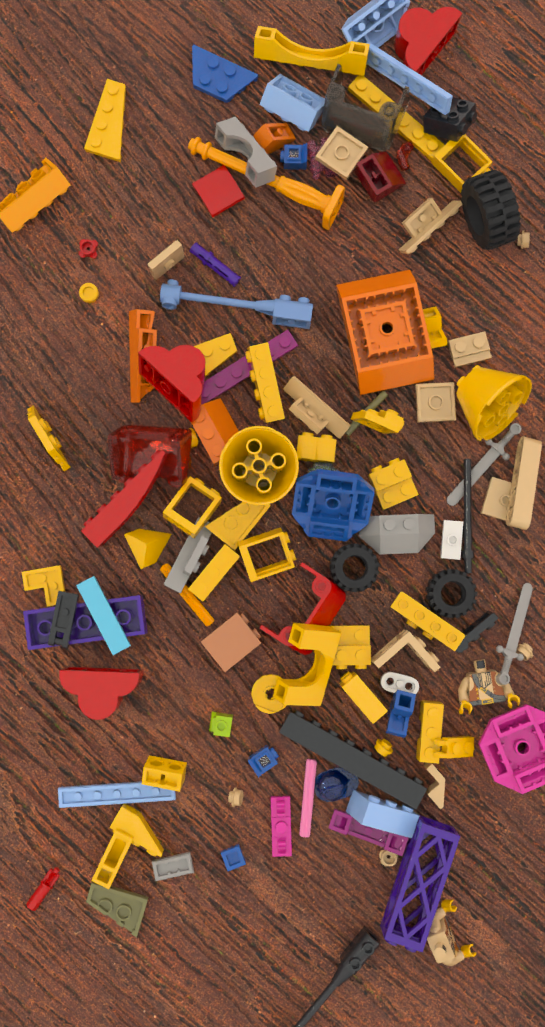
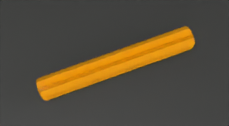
(191, 600)

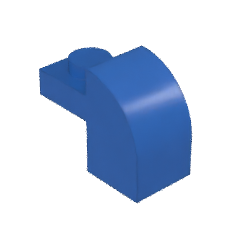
(399, 713)

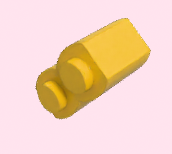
(316, 448)

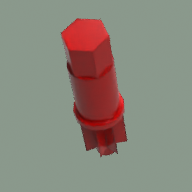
(43, 889)

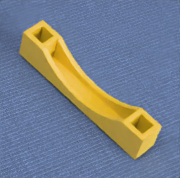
(274, 46)

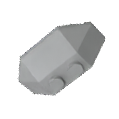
(398, 533)

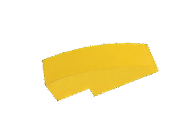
(112, 859)

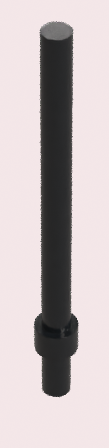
(467, 553)

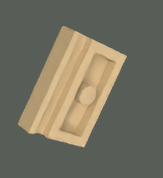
(469, 349)

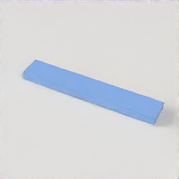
(407, 77)
(112, 794)

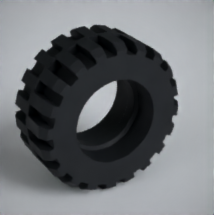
(491, 209)

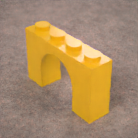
(311, 687)

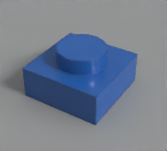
(233, 857)

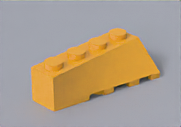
(32, 195)

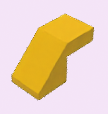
(434, 327)

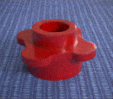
(84, 244)

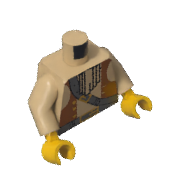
(481, 688)
(443, 940)

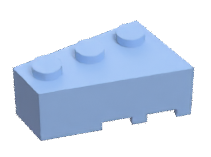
(382, 814)

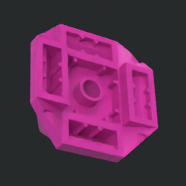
(499, 744)

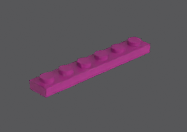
(240, 369)

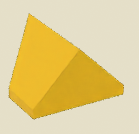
(147, 545)

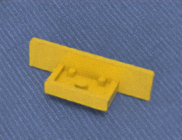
(430, 623)

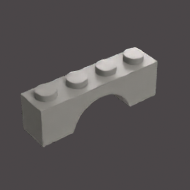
(233, 136)

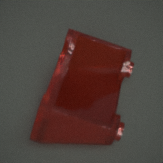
(135, 444)

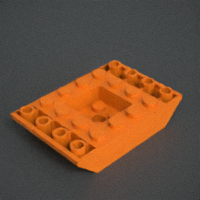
(383, 358)

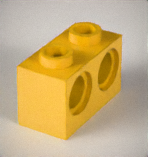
(164, 773)

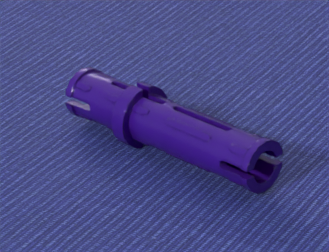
(208, 259)

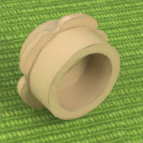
(523, 239)
(526, 650)
(235, 797)
(388, 861)

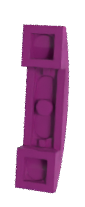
(346, 824)

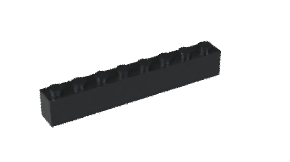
(352, 759)

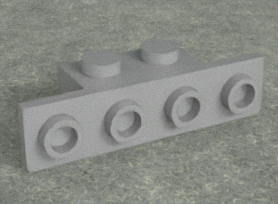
(188, 559)

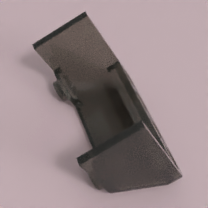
(368, 127)

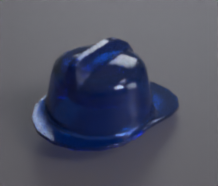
(335, 784)

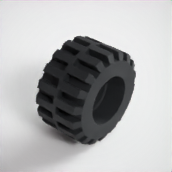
(369, 575)
(467, 593)

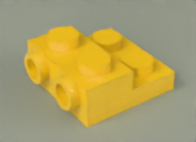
(382, 421)
(392, 483)
(353, 647)

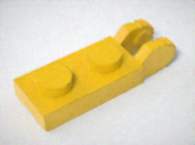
(455, 747)

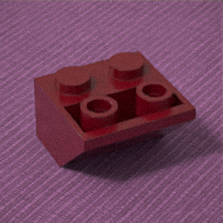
(379, 175)

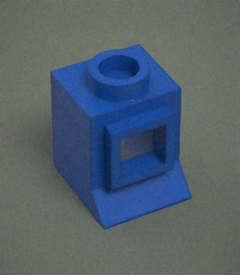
(294, 157)
(263, 760)

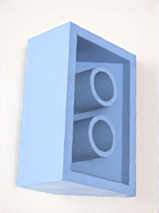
(292, 102)

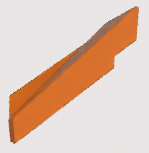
(140, 336)

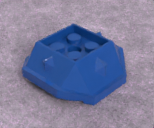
(332, 504)

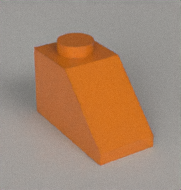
(274, 136)

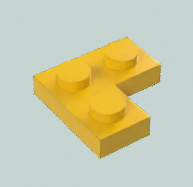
(48, 578)

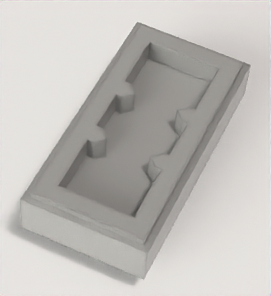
(172, 866)

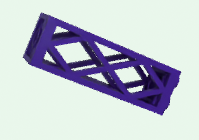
(416, 937)

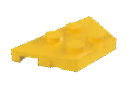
(50, 442)

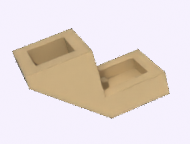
(437, 788)

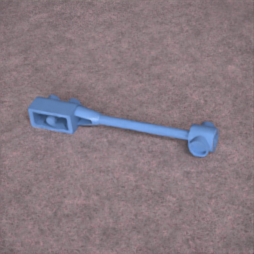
(283, 310)

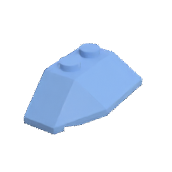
(375, 21)

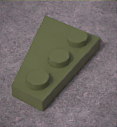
(119, 904)

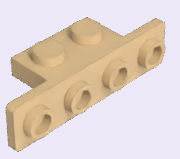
(424, 221)
(313, 410)

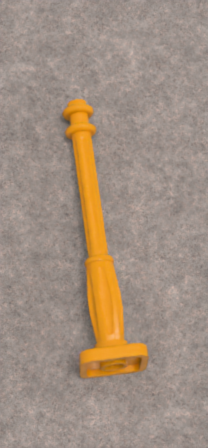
(291, 188)

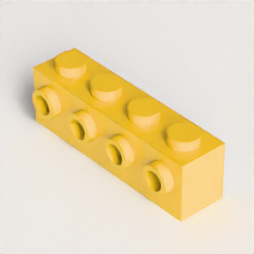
(265, 382)

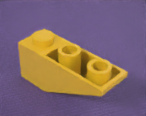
(134, 824)

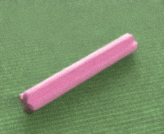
(308, 795)

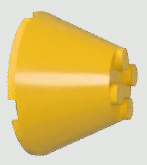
(491, 399)
(258, 465)

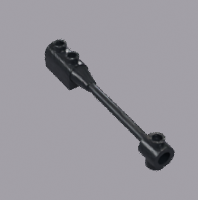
(351, 962)

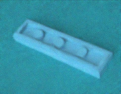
(103, 615)

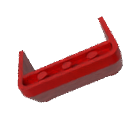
(323, 614)

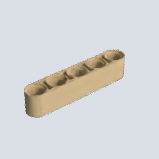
(524, 483)

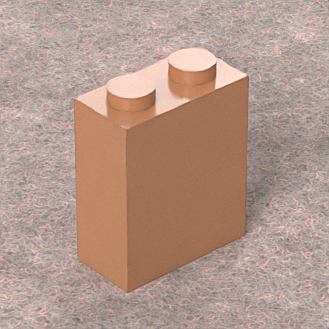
(232, 641)

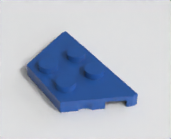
(219, 76)

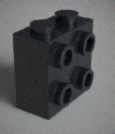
(453, 124)

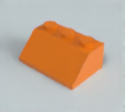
(214, 428)

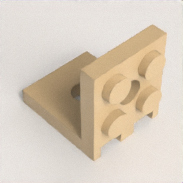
(398, 643)

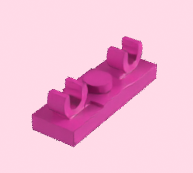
(281, 826)

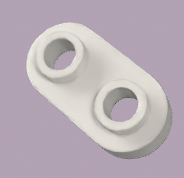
(399, 682)

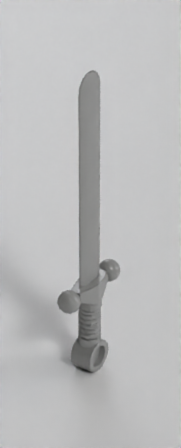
(485, 462)
(514, 636)

